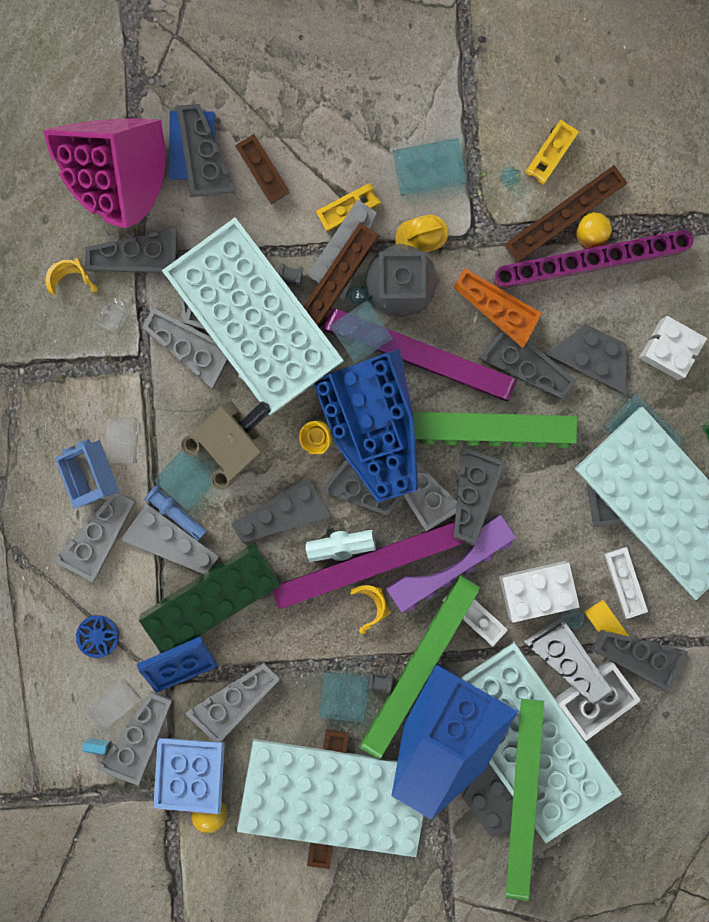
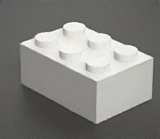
(539, 591)
(592, 718)

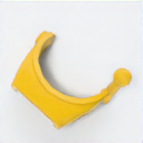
(63, 268)
(378, 597)

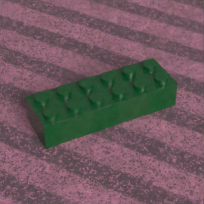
(210, 599)

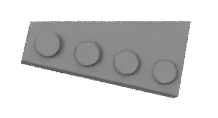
(358, 213)
(189, 345)
(166, 539)
(94, 542)
(231, 704)
(136, 743)

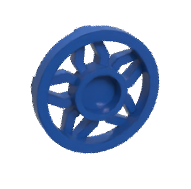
(97, 636)

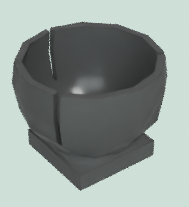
(401, 280)

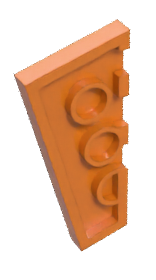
(503, 309)

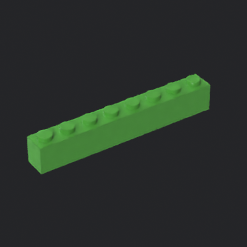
(495, 429)

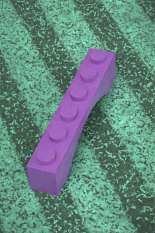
(410, 589)

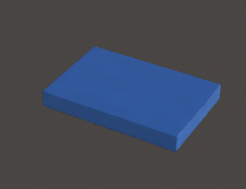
(176, 158)
(177, 664)

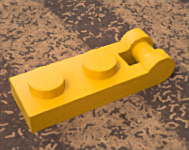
(552, 151)
(335, 212)

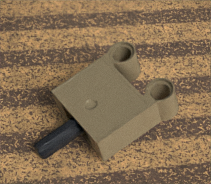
(229, 440)

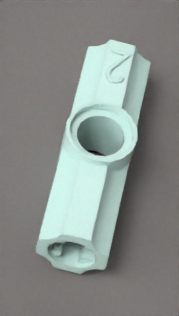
(340, 545)

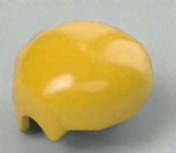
(593, 230)
(315, 437)
(208, 821)

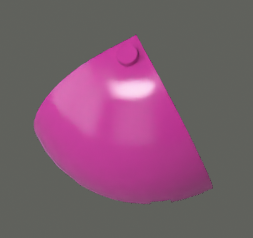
(111, 165)

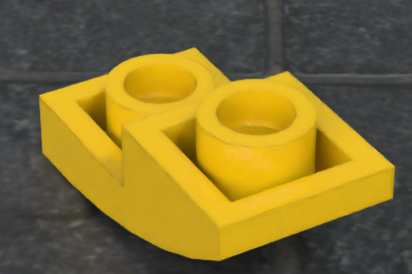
(604, 619)

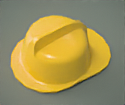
(423, 232)

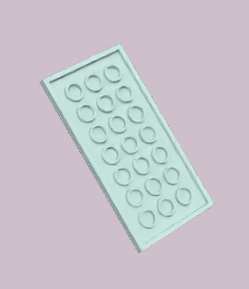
(252, 316)
(655, 496)
(570, 774)
(326, 799)

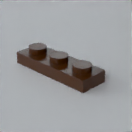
(262, 169)

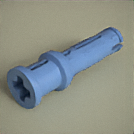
(167, 506)

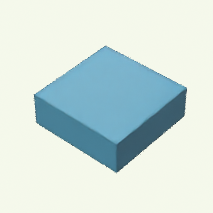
(96, 746)

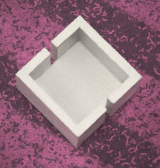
(673, 349)

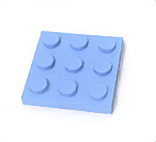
(189, 775)

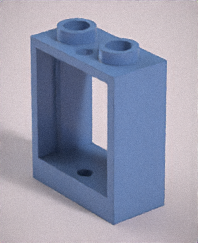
(74, 478)

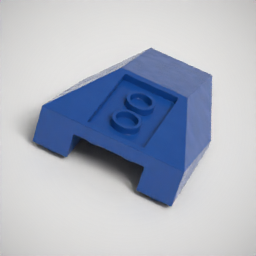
(373, 423)
(447, 741)

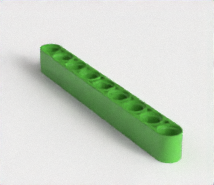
(419, 667)
(524, 799)

